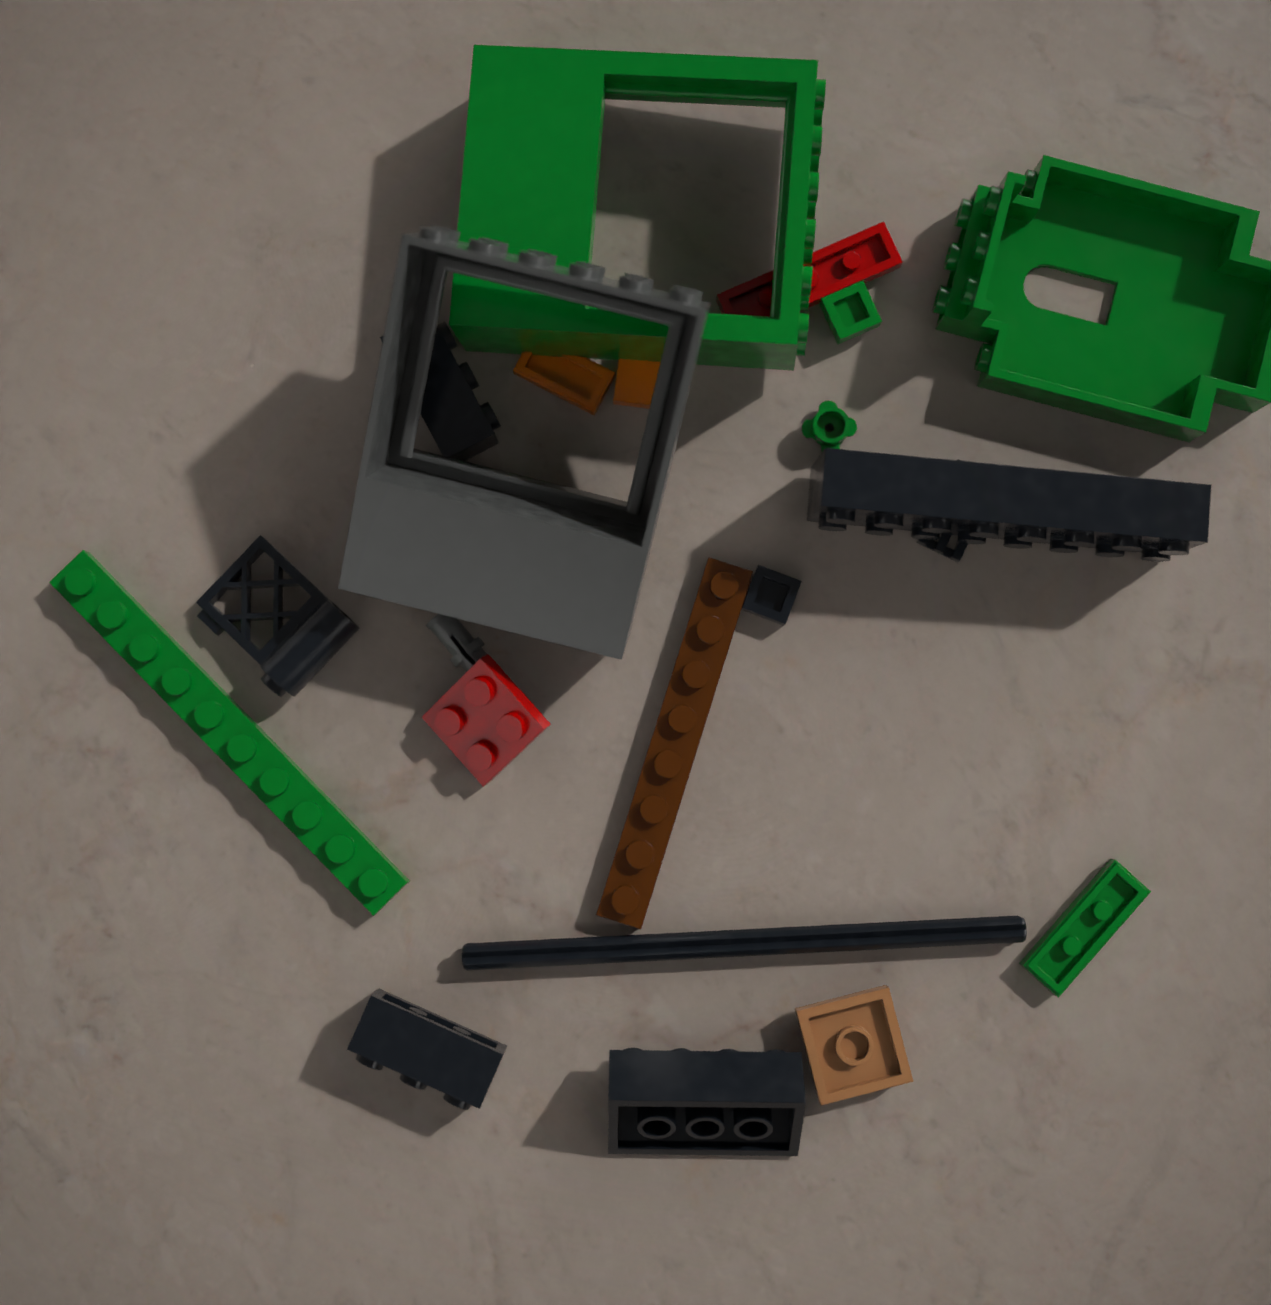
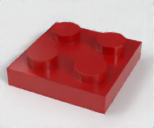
(485, 720)

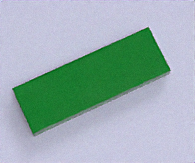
(1085, 927)

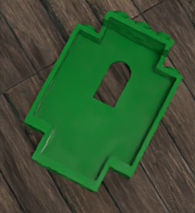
(1183, 312)

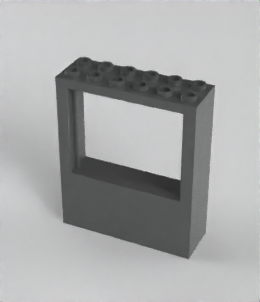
(491, 539)

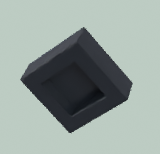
(771, 595)

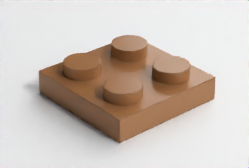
(853, 1044)

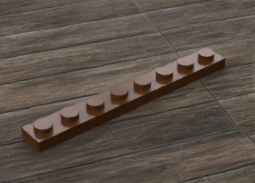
(674, 743)

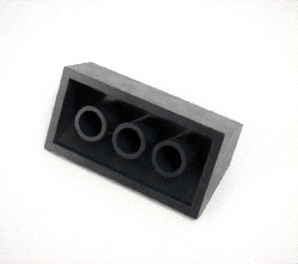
(705, 1102)

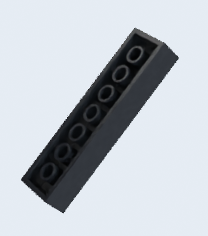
(1007, 504)

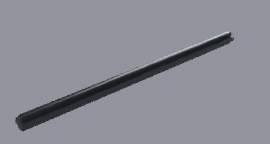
(743, 942)

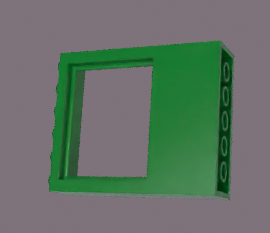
(535, 186)

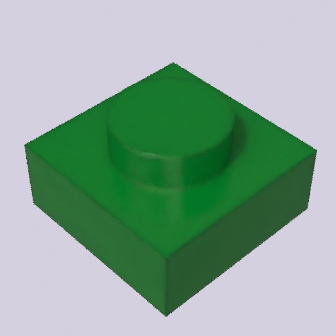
(850, 312)

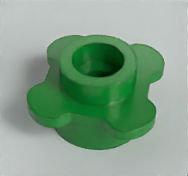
(832, 415)

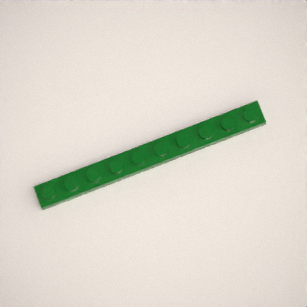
(229, 732)

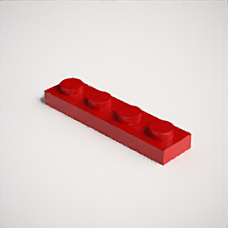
(835, 267)

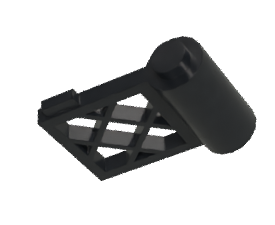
(300, 645)

